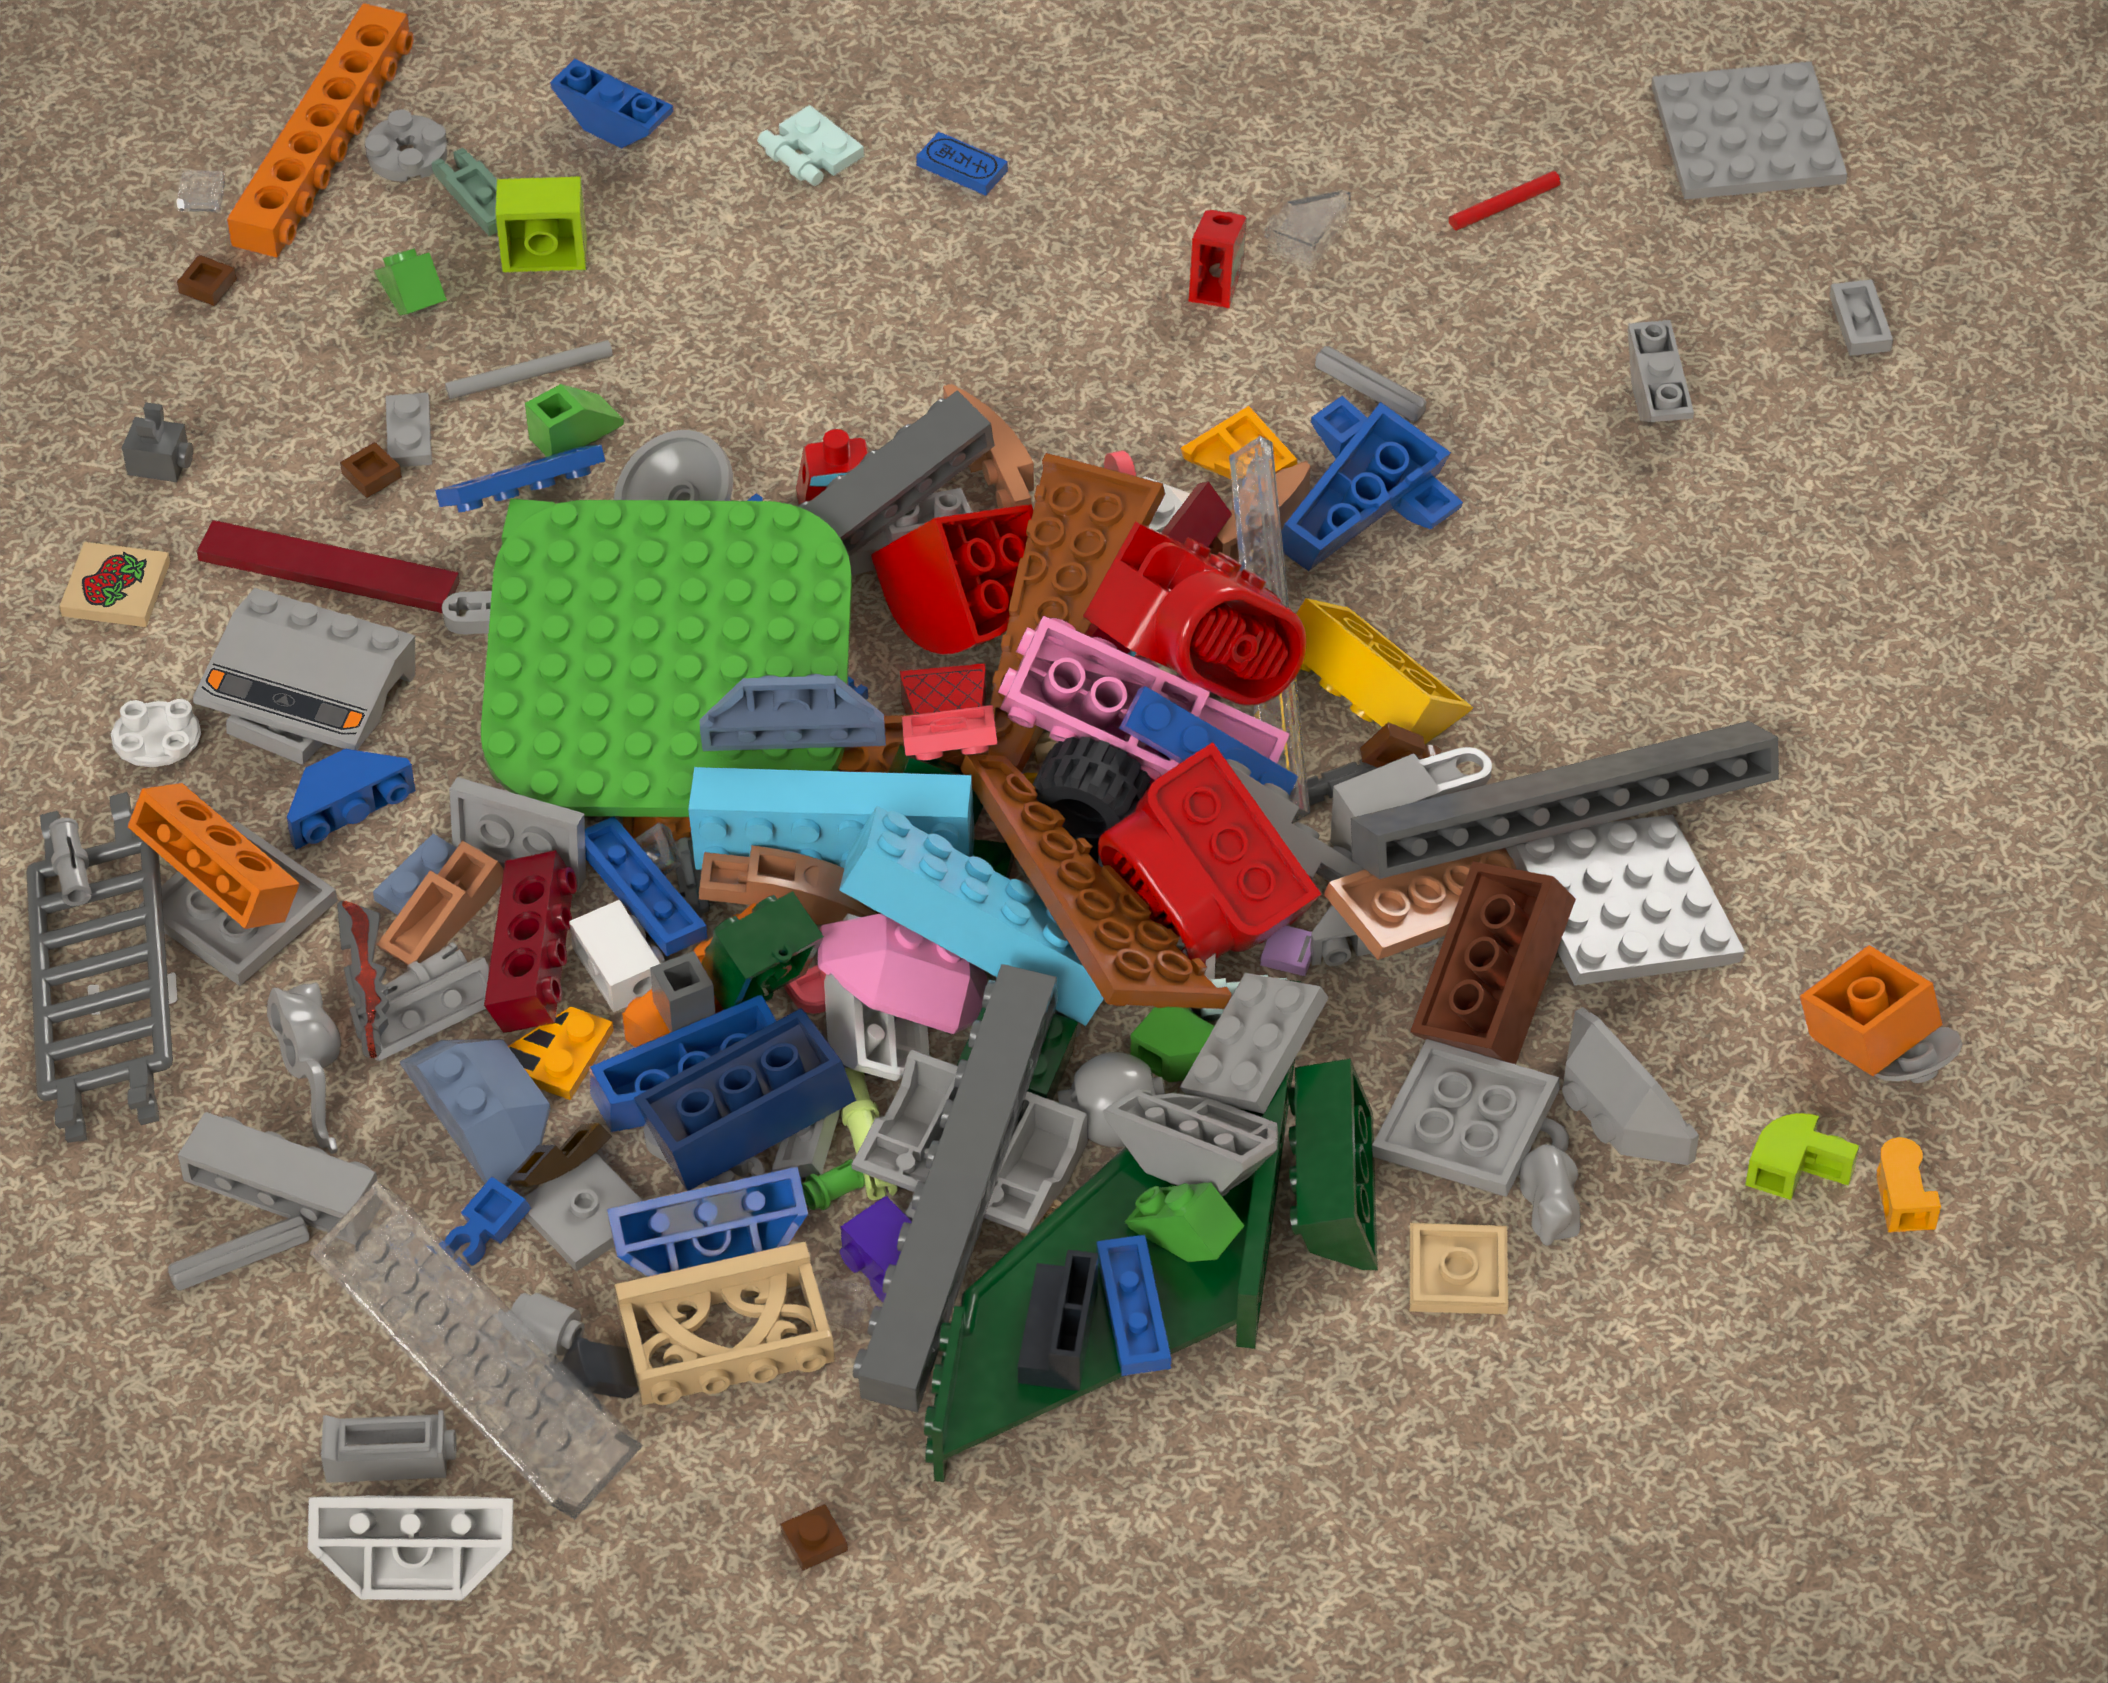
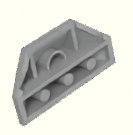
(1623, 1097)
(1192, 1138)

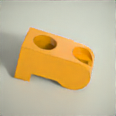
(1902, 1190)

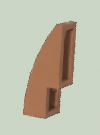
(442, 905)

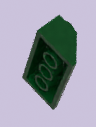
(1333, 1164)

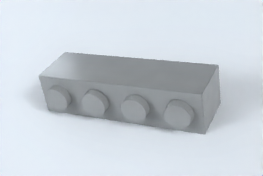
(272, 1172)

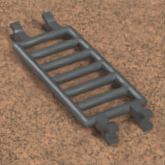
(158, 1025)

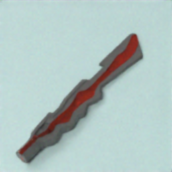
(363, 977)

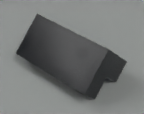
(1059, 1322)

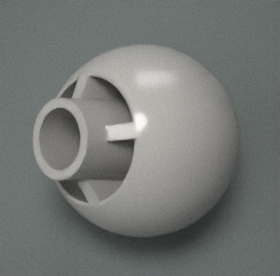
(1103, 1083)

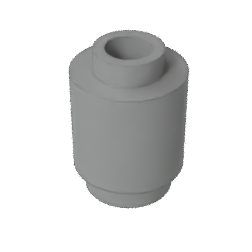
(549, 1320)

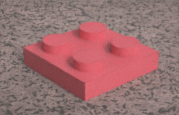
(937, 732)

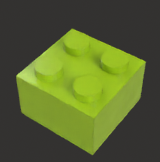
(541, 224)

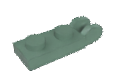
(471, 187)

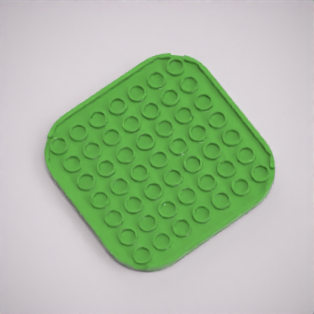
(632, 625)

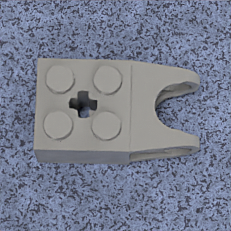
(1401, 784)

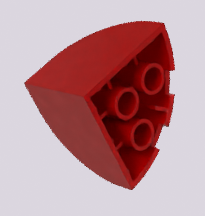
(954, 577)

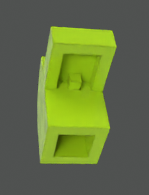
(1794, 1146)

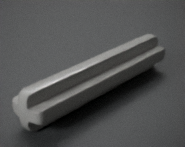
(1370, 383)
(238, 1252)

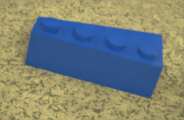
(1361, 486)
(637, 1070)

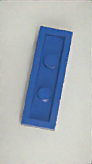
(1133, 1305)

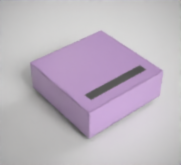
(1288, 950)

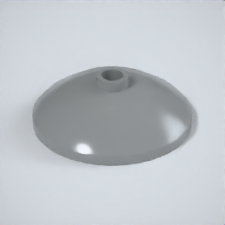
(677, 468)

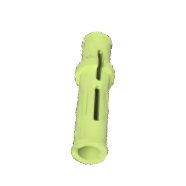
(859, 1119)

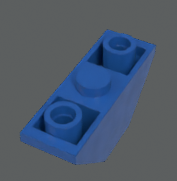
(608, 105)
(345, 792)

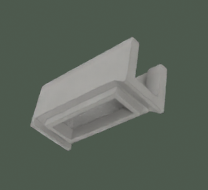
(386, 1448)

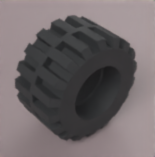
(1090, 784)

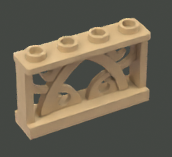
(707, 1365)

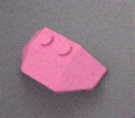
(902, 972)

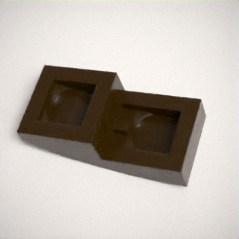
(550, 1162)

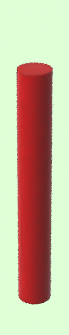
(1504, 200)

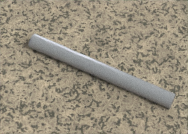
(528, 369)

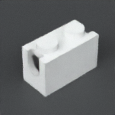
(615, 953)

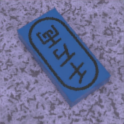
(962, 163)

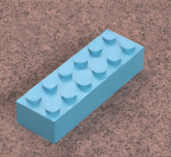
(820, 810)
(963, 906)

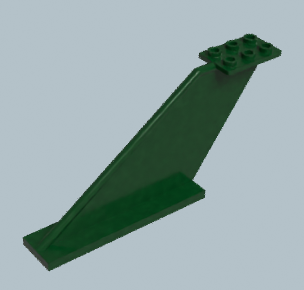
(982, 1345)

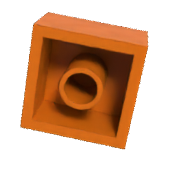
(1871, 1010)

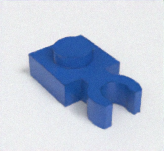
(488, 1215)

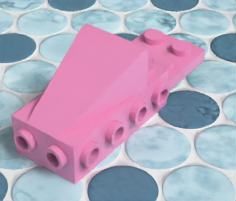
(1087, 685)

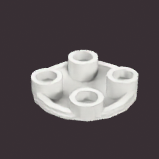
(155, 732)

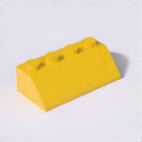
(1375, 673)

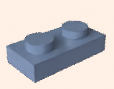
(403, 882)

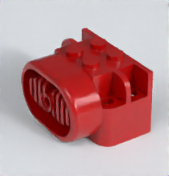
(1199, 617)
(1208, 860)

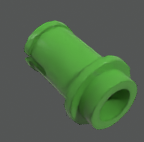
(831, 1185)

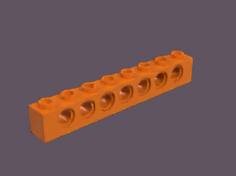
(320, 131)

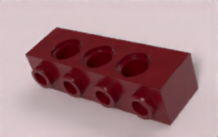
(530, 941)

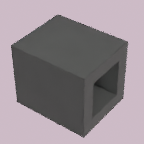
(682, 991)

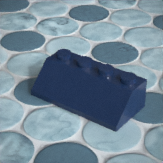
(745, 1099)

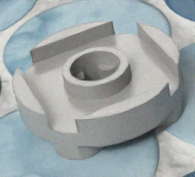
(404, 129)

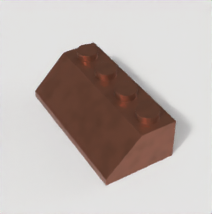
(1494, 961)

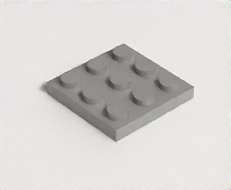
(224, 943)
(1466, 1117)

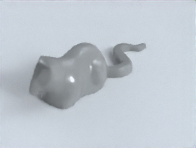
(307, 1045)
(1548, 1183)

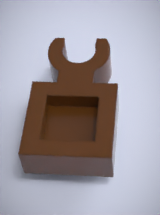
(1393, 744)

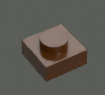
(206, 280)
(370, 469)
(813, 1537)

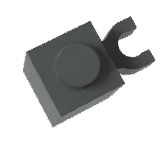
(156, 446)

